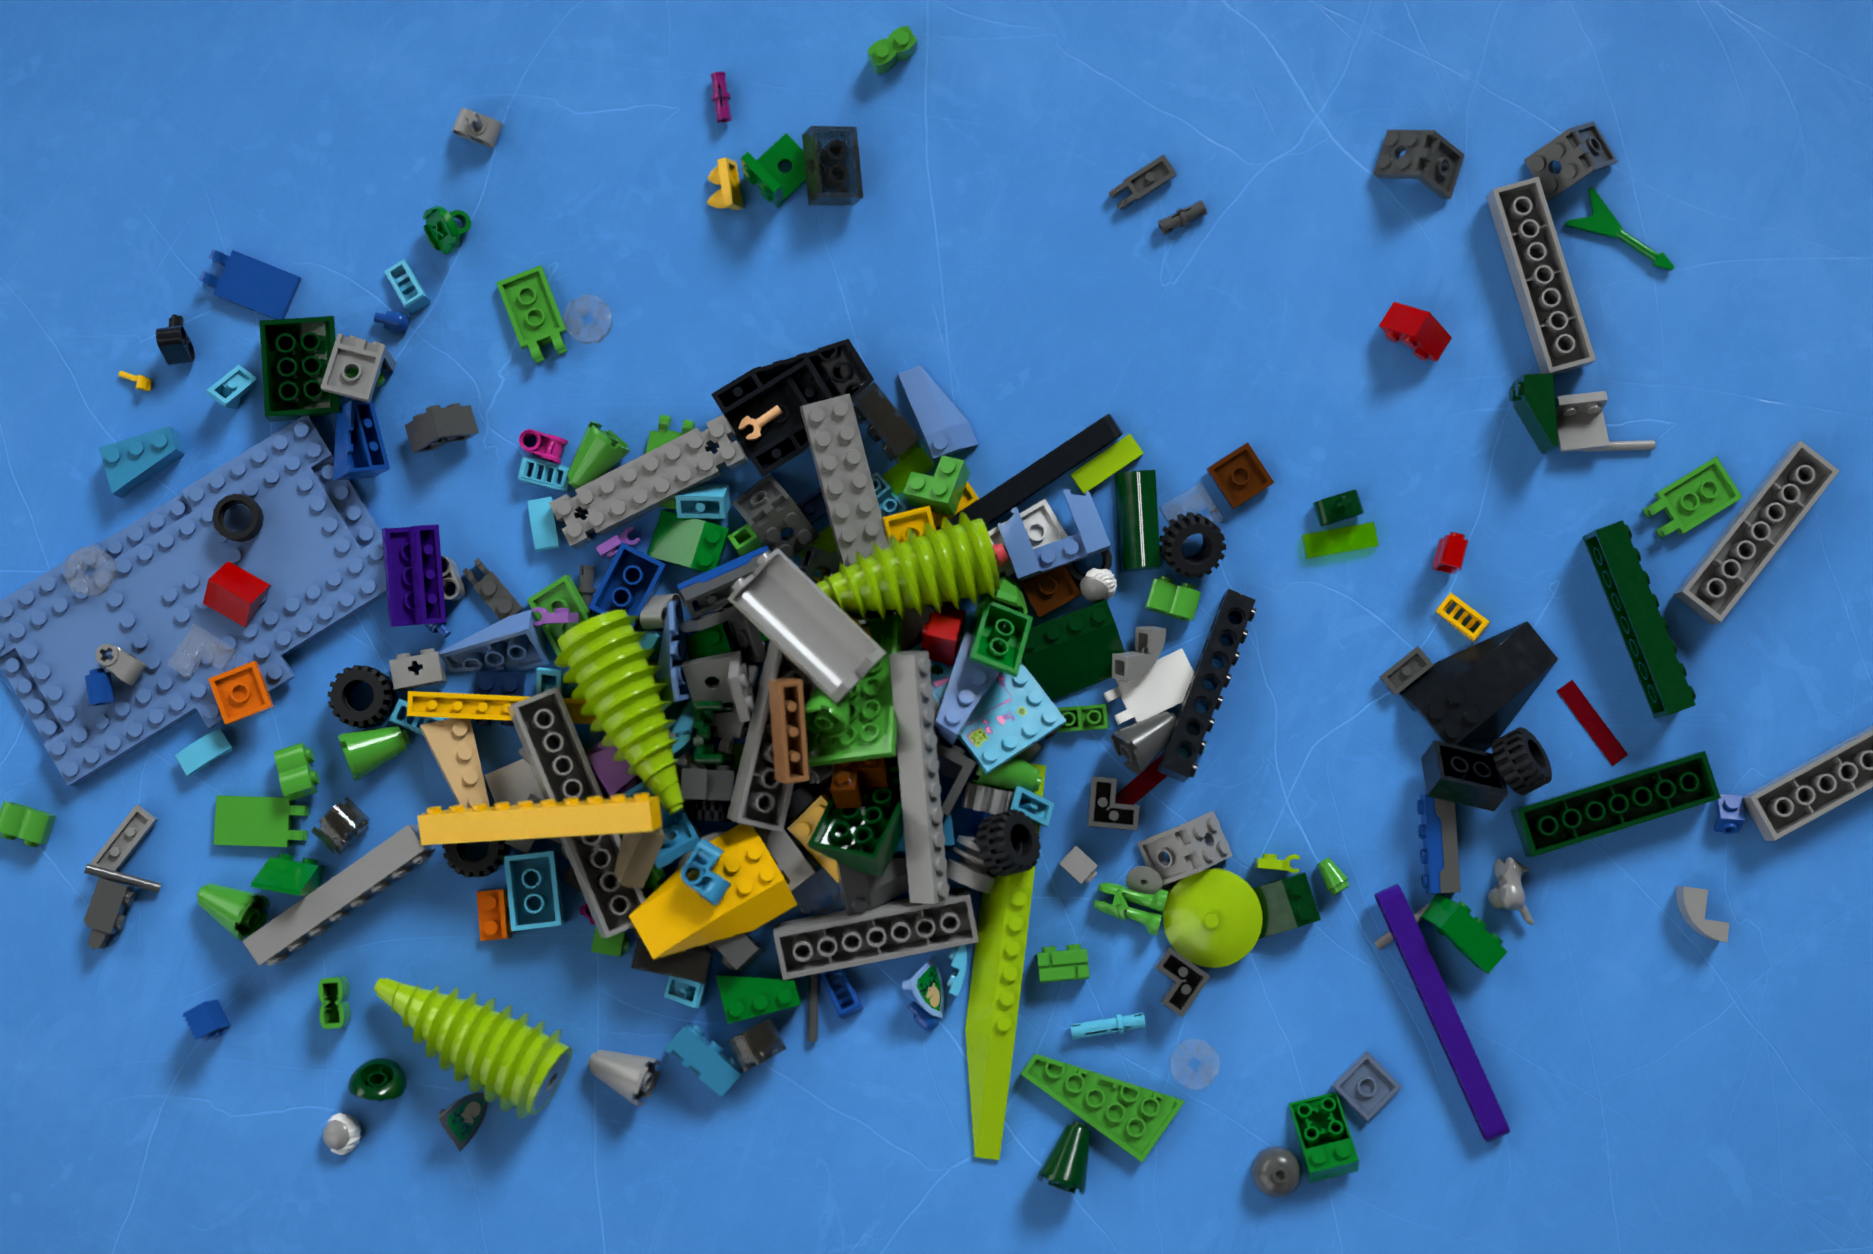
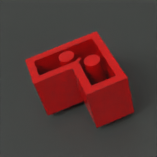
(1415, 329)
(943, 634)

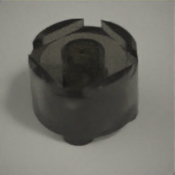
(341, 826)
(756, 1045)

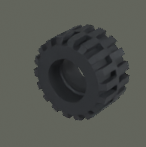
(1207, 555)
(341, 696)
(1521, 761)
(1008, 843)
(462, 865)

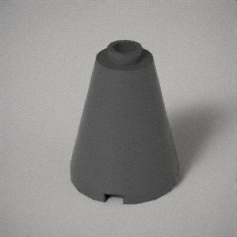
(1143, 740)

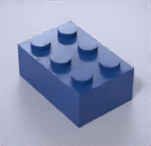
(629, 583)

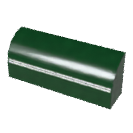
(1137, 520)

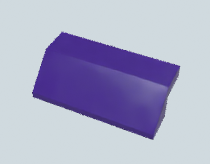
(414, 575)

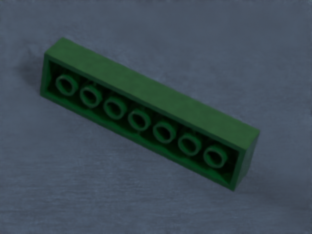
(1639, 619)
(1615, 804)

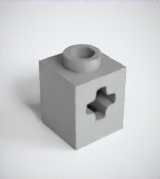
(1079, 865)

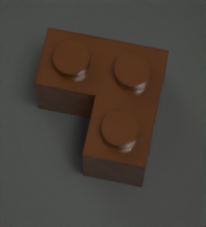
(852, 777)

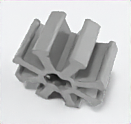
(986, 798)

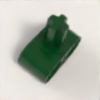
(1338, 507)

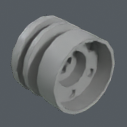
(970, 869)

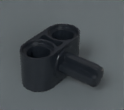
(175, 342)

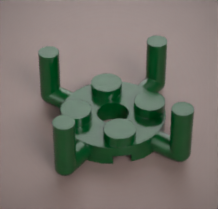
(707, 733)

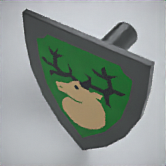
(463, 1118)

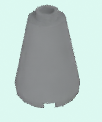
(626, 1073)

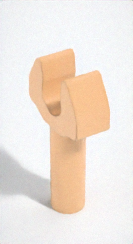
(759, 423)

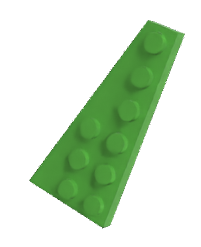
(1117, 1109)

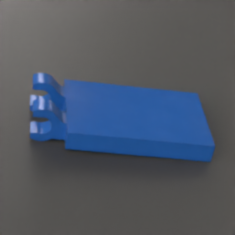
(253, 284)

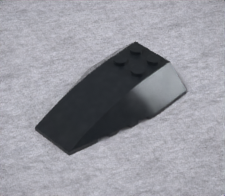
(789, 384)
(1481, 688)

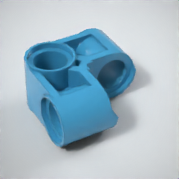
(709, 884)

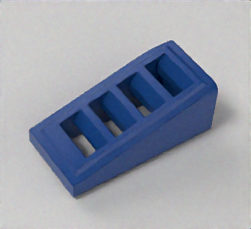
(843, 1013)

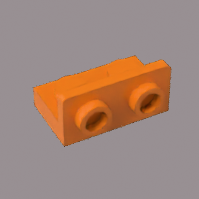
(494, 915)

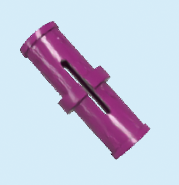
(719, 82)

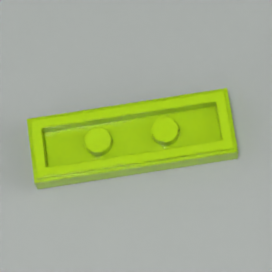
(1106, 464)

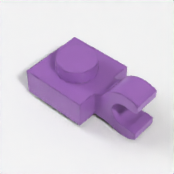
(611, 546)
(560, 615)

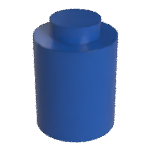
(99, 687)

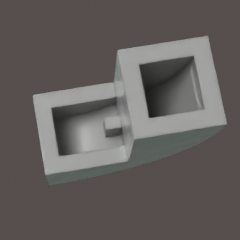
(1148, 647)
(1692, 906)

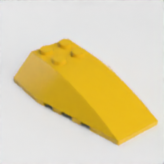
(681, 919)

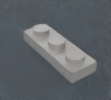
(125, 839)

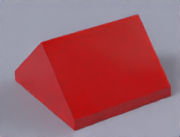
(235, 593)

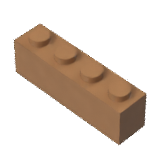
(788, 730)

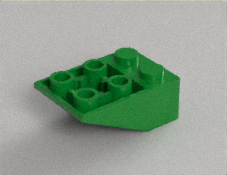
(1324, 1137)

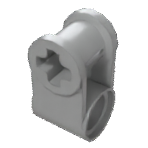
(122, 665)

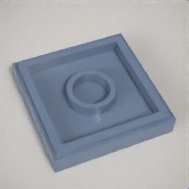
(1366, 1086)

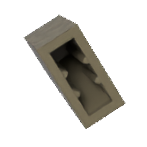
(637, 856)

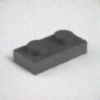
(1406, 671)

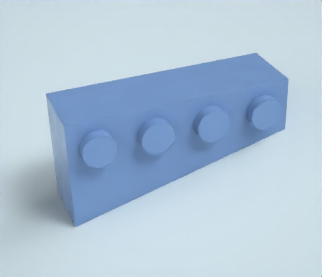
(964, 693)

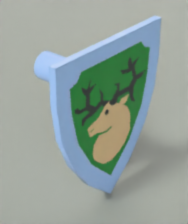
(928, 988)

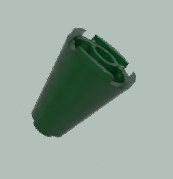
(1068, 1160)

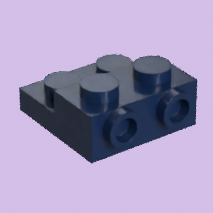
(499, 684)

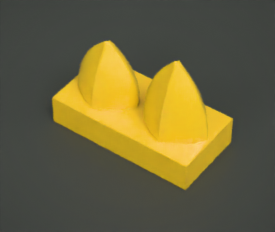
(730, 193)

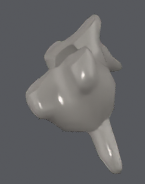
(1509, 892)

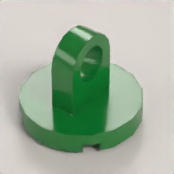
(442, 229)

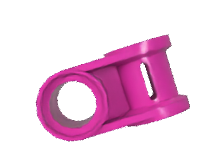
(547, 447)

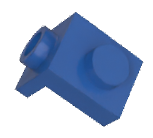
(1729, 814)
(973, 820)

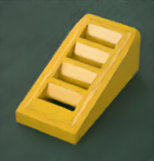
(1476, 617)

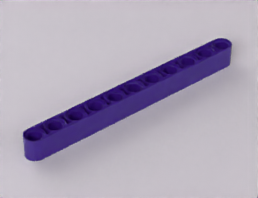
(1442, 1013)

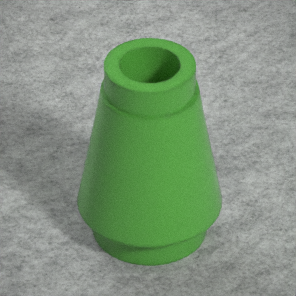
(1332, 876)

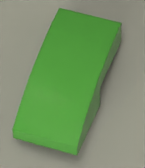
(1084, 718)

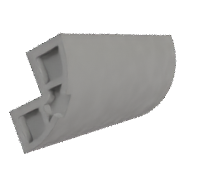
(806, 625)

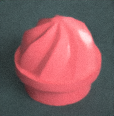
(1000, 554)

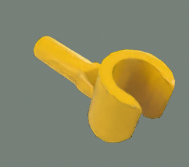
(142, 382)

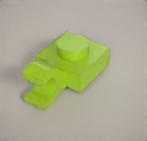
(1270, 861)

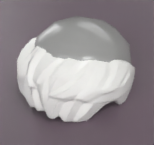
(1098, 585)
(342, 1133)

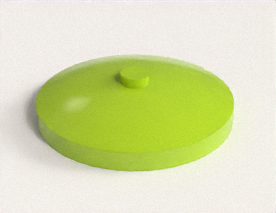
(1212, 918)

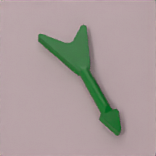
(1605, 224)

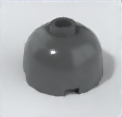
(1276, 1171)

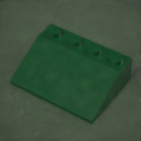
(294, 366)
(1073, 650)
(864, 835)

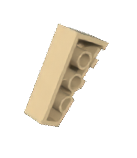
(458, 758)

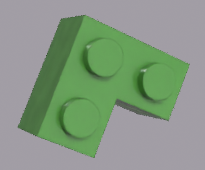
(942, 490)

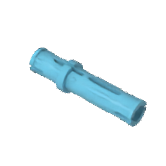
(1107, 1026)

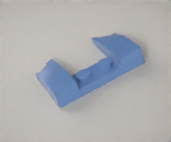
(1087, 542)

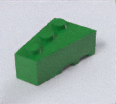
(1465, 932)
(755, 996)

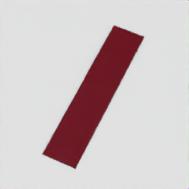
(1592, 722)
(1140, 785)

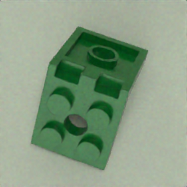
(765, 173)

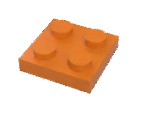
(241, 692)

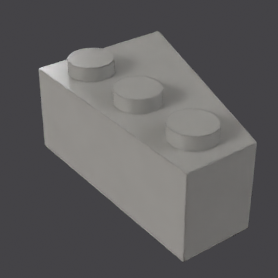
(788, 857)

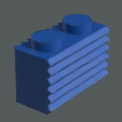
(207, 1020)

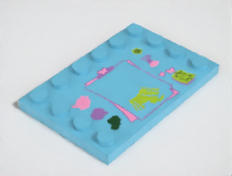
(1008, 718)

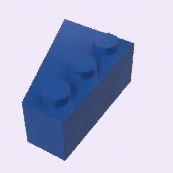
(358, 443)

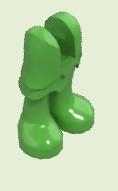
(1120, 908)

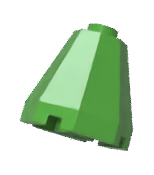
(1008, 595)

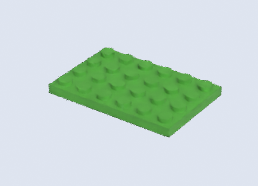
(872, 715)

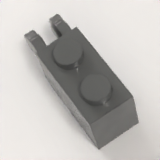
(107, 911)

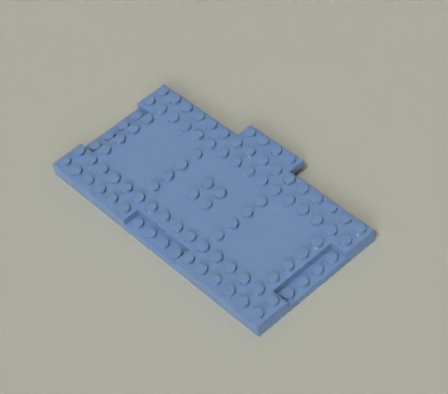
(313, 550)

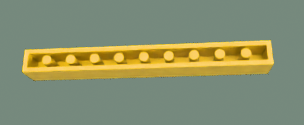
(540, 820)

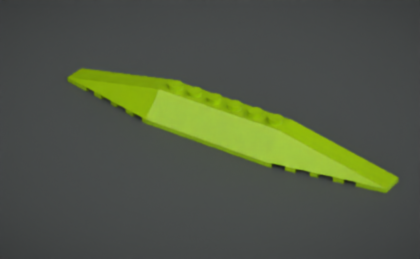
(996, 999)

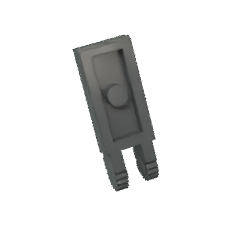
(1144, 181)
(493, 592)

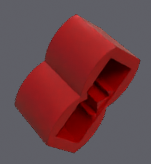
(1450, 553)

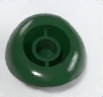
(378, 1080)

